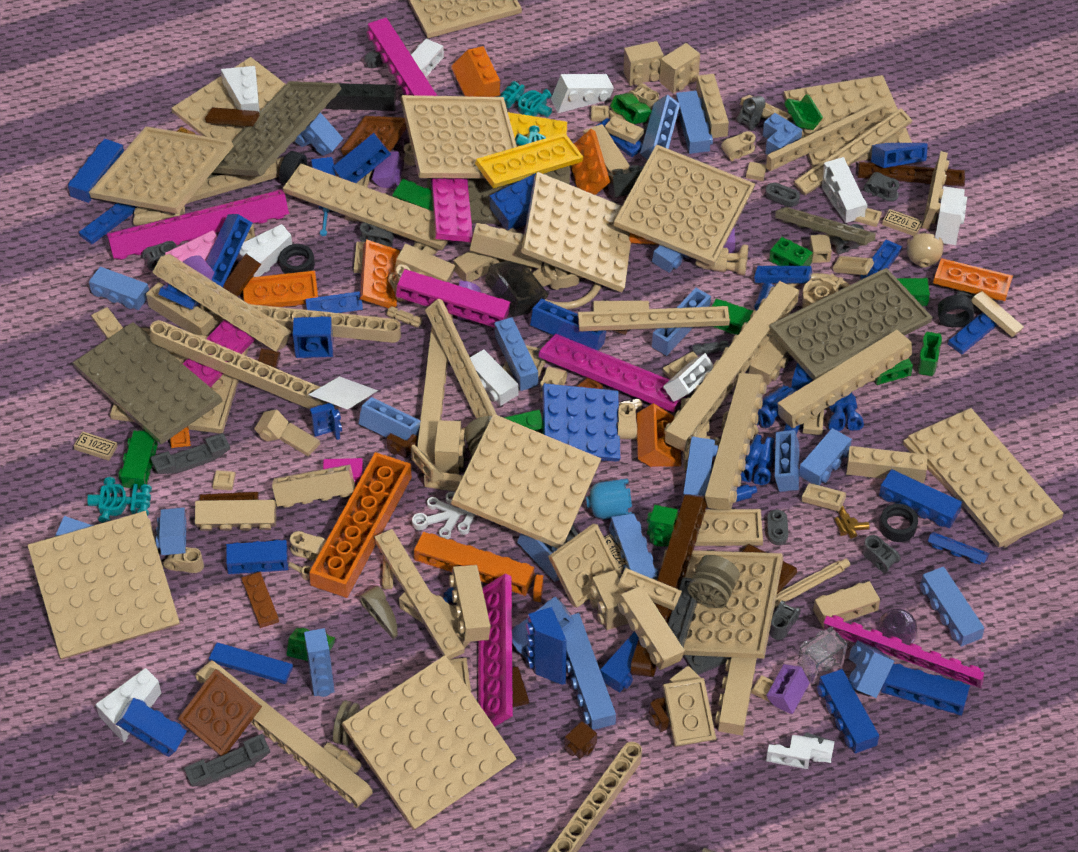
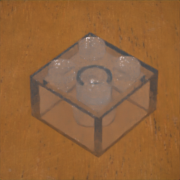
(822, 654)

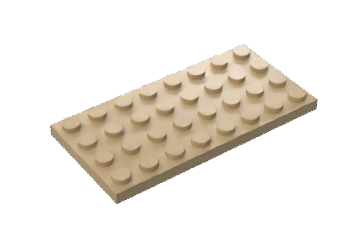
(985, 477)

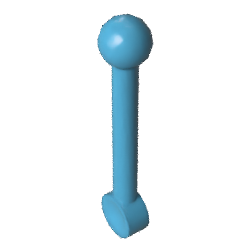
(323, 232)

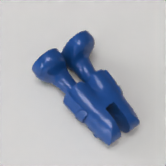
(769, 408)
(838, 419)
(762, 456)

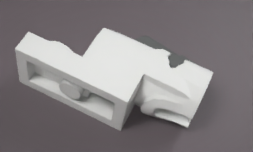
(801, 751)

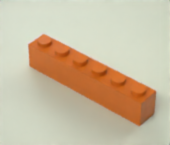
(448, 553)

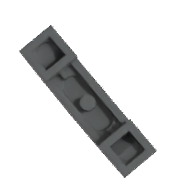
(191, 458)
(228, 764)

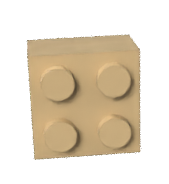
(642, 63)
(679, 68)
(449, 446)
(606, 598)

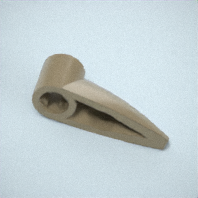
(377, 606)

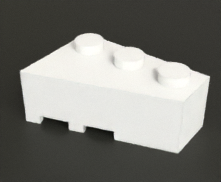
(242, 87)
(580, 91)
(843, 190)
(951, 214)
(266, 248)
(141, 686)

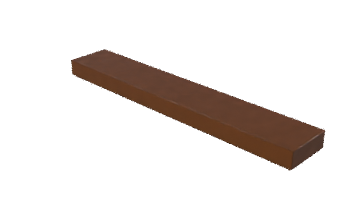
(911, 173)

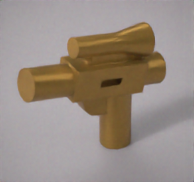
(849, 525)

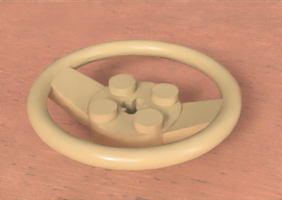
(561, 278)
(819, 287)

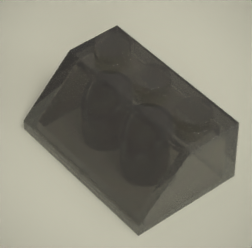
(515, 284)

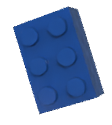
(513, 203)

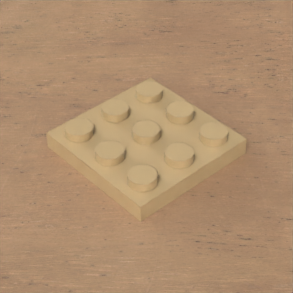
(580, 560)

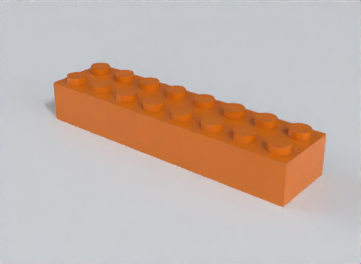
(362, 519)

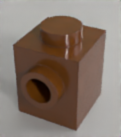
(580, 740)

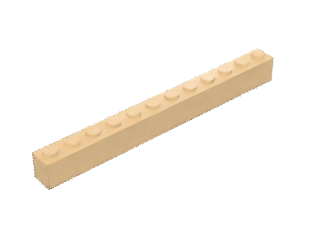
(726, 371)

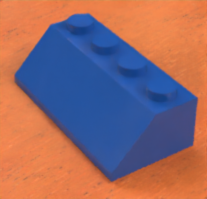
(546, 646)

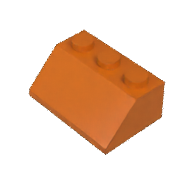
(476, 74)
(651, 438)

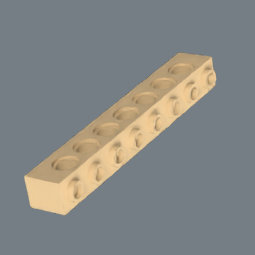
(222, 302)

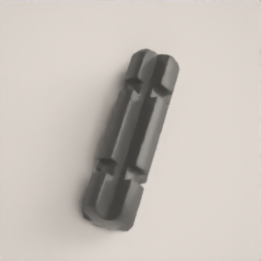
(708, 348)

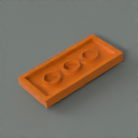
(591, 172)
(377, 265)
(972, 279)
(281, 289)

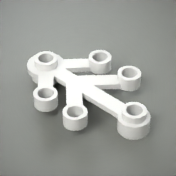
(450, 513)

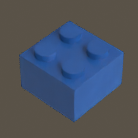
(313, 337)

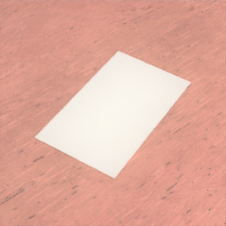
(343, 392)

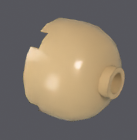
(924, 249)

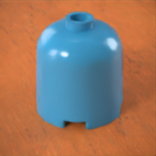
(610, 499)

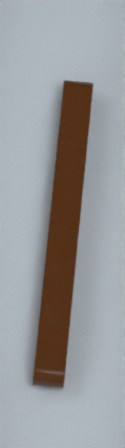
(674, 567)

